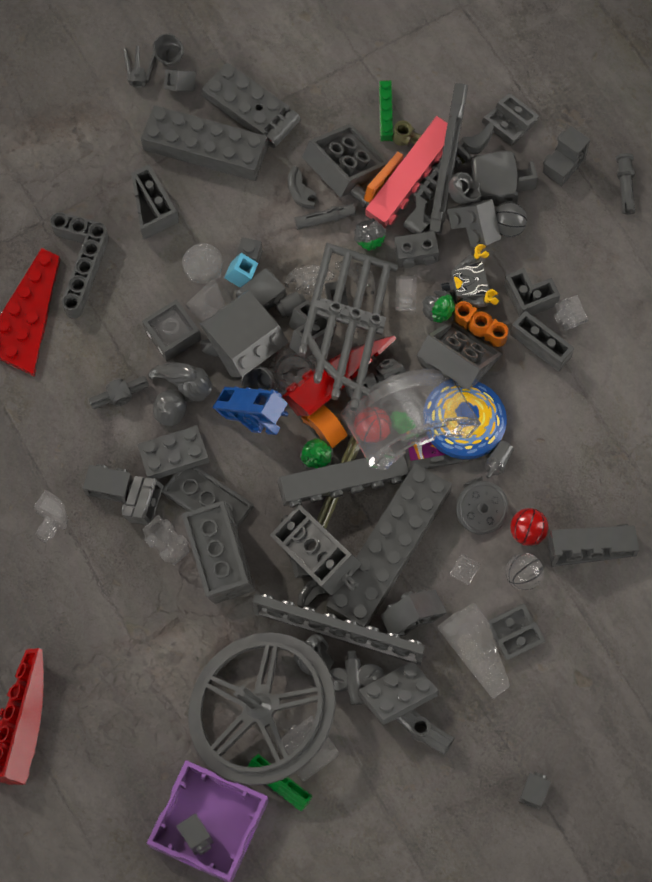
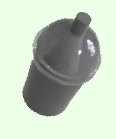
(498, 459)

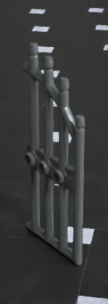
(348, 315)

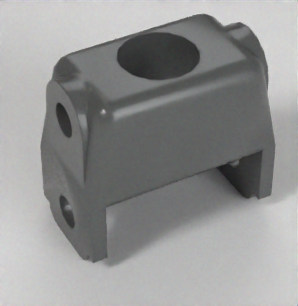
(496, 175)

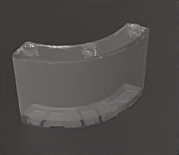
(408, 412)

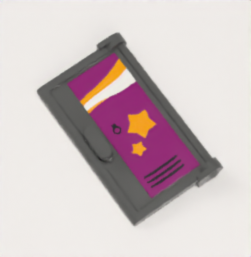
(428, 453)

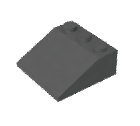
(343, 159)
(243, 334)
(458, 354)

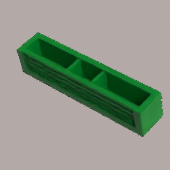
(385, 106)
(286, 788)

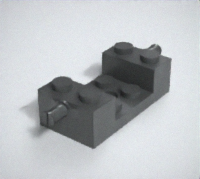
(328, 562)

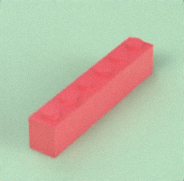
(408, 174)

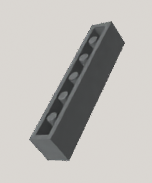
(338, 479)

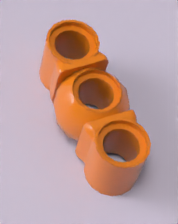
(474, 317)

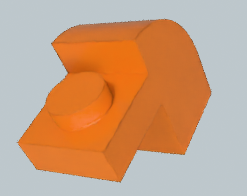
(326, 426)

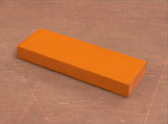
(382, 177)

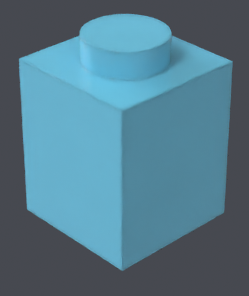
(241, 270)

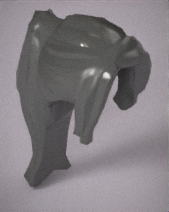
(189, 380)

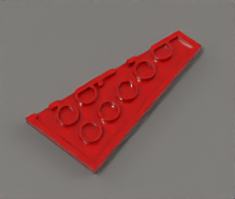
(27, 313)

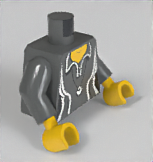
(470, 281)

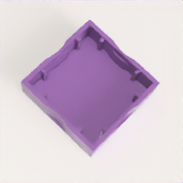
(226, 811)

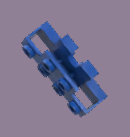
(252, 408)

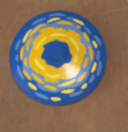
(487, 436)

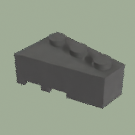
(152, 202)

